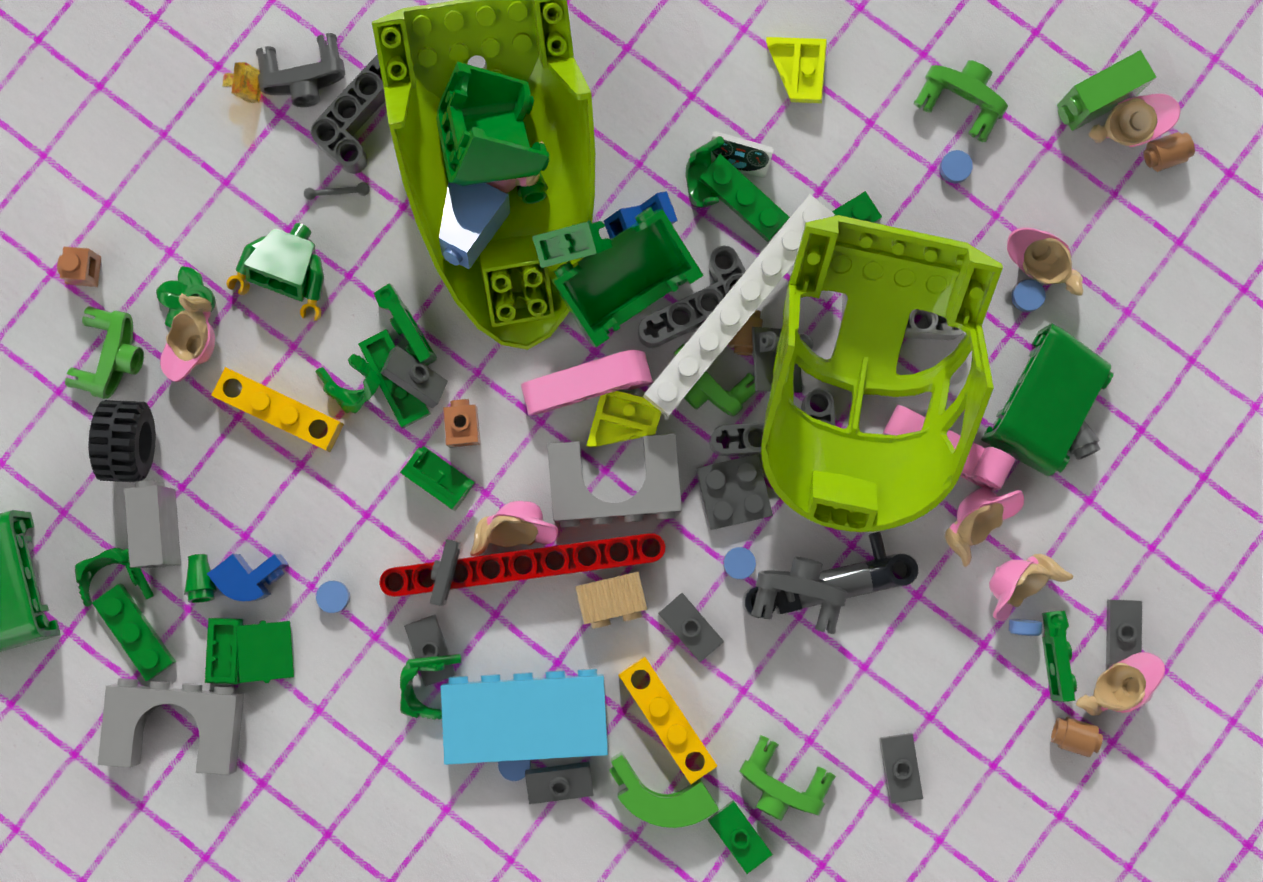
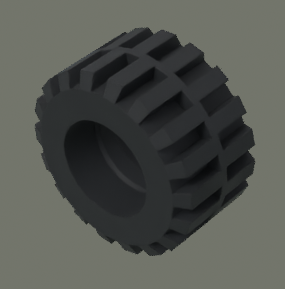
(122, 441)

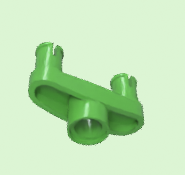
(971, 86)
(117, 354)
(728, 401)
(778, 796)

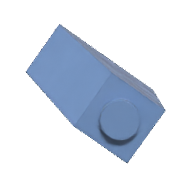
(470, 221)

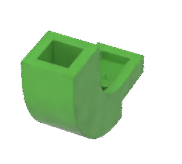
(663, 810)

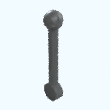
(362, 188)

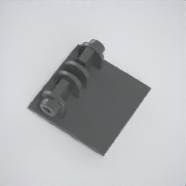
(764, 353)

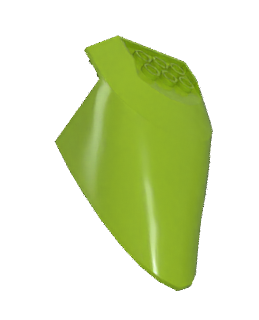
(524, 39)

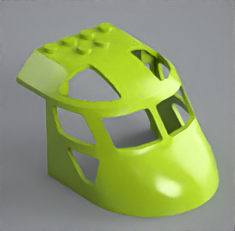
(886, 272)

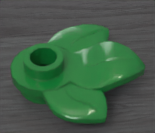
(188, 283)

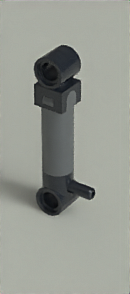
(854, 579)

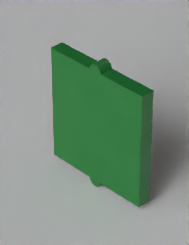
(264, 651)

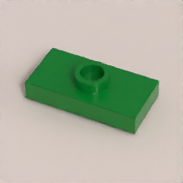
(222, 651)
(740, 837)

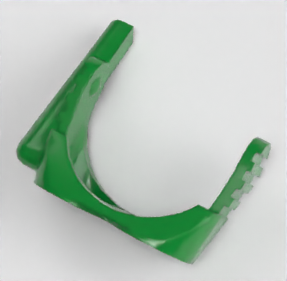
(698, 162)
(351, 400)
(88, 568)
(409, 702)

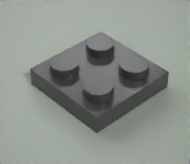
(734, 492)

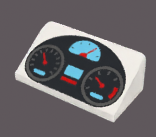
(744, 154)

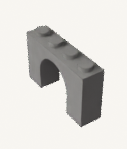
(657, 496)
(130, 705)

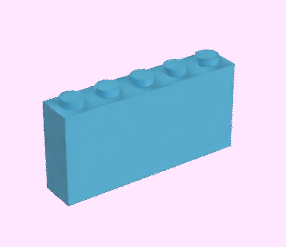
(524, 717)

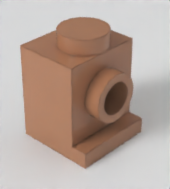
(74, 266)
(466, 435)

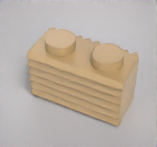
(611, 599)

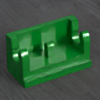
(570, 243)
(437, 477)

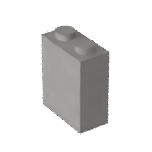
(152, 525)

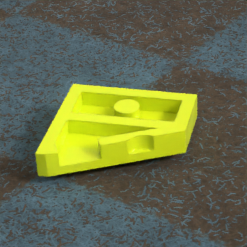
(800, 66)
(622, 418)

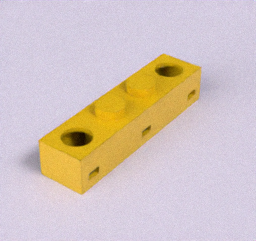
(277, 409)
(667, 720)

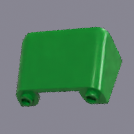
(485, 128)
(628, 278)
(1049, 401)
(20, 602)

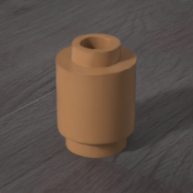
(1169, 151)
(742, 341)
(1076, 736)

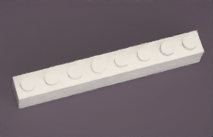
(733, 310)

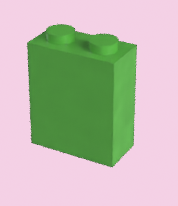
(1105, 90)

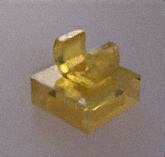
(244, 82)

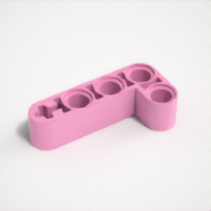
(586, 381)
(983, 466)

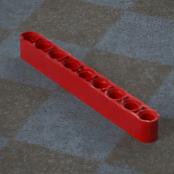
(538, 556)

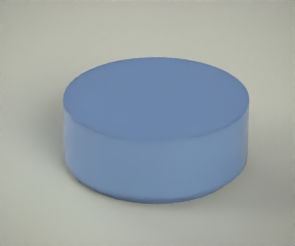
(956, 166)
(1028, 295)
(739, 563)
(332, 596)
(1025, 627)
(514, 769)

